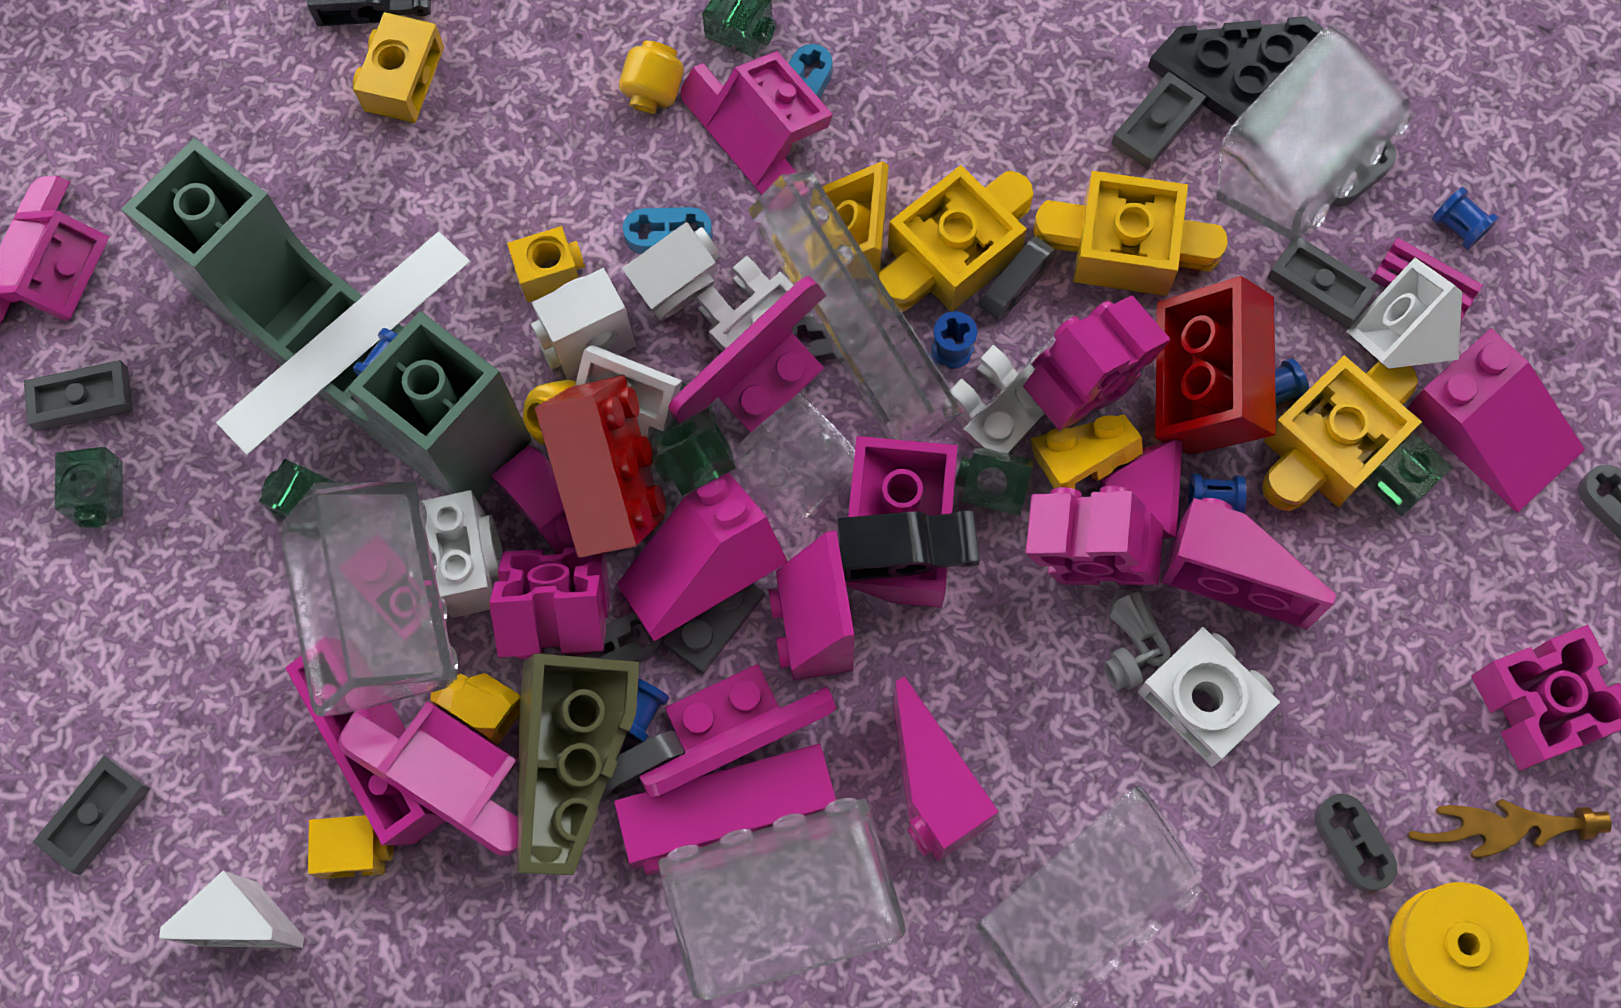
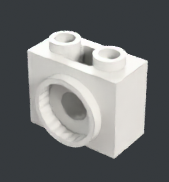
(674, 270)
(581, 316)
(465, 551)
(1239, 695)

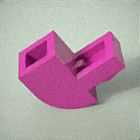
(534, 492)

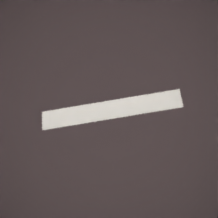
(342, 343)

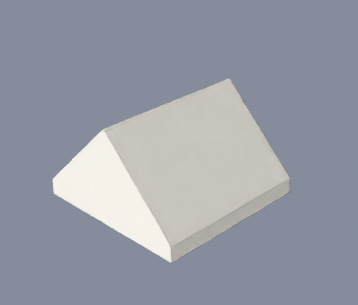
(1412, 320)
(232, 914)

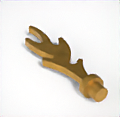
(1503, 833)

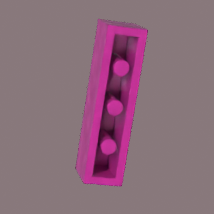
(723, 802)
(390, 812)

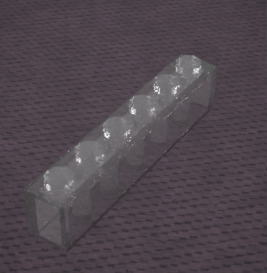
(858, 312)

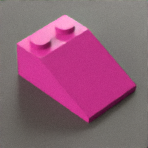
(1499, 420)
(701, 557)
(1240, 564)
(814, 611)
(940, 790)

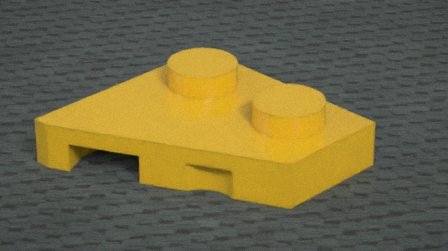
(1087, 450)

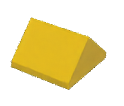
(862, 206)

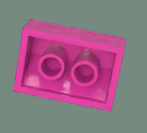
(898, 479)

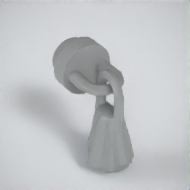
(1134, 615)

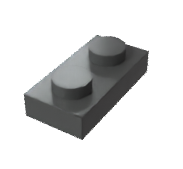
(1158, 120)
(1322, 282)
(77, 395)
(707, 634)
(91, 815)

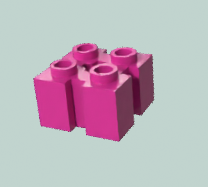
(1094, 360)
(1095, 537)
(550, 603)
(1523, 690)

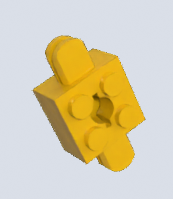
(1133, 214)
(946, 221)
(1339, 433)

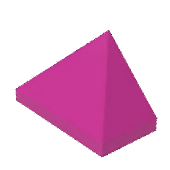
(1154, 481)

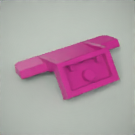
(756, 114)
(47, 253)
(760, 367)
(729, 723)
(441, 768)

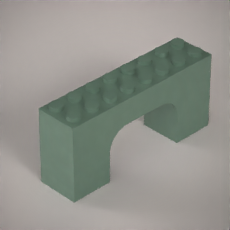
(236, 254)

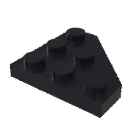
(1234, 61)

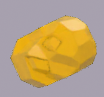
(480, 704)

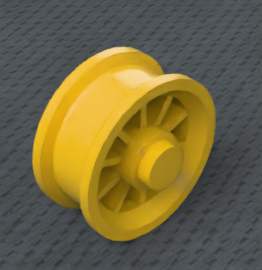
(1458, 946)

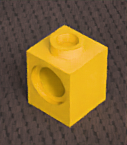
(536, 249)
(344, 846)

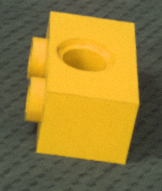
(396, 43)

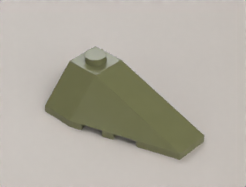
(569, 743)

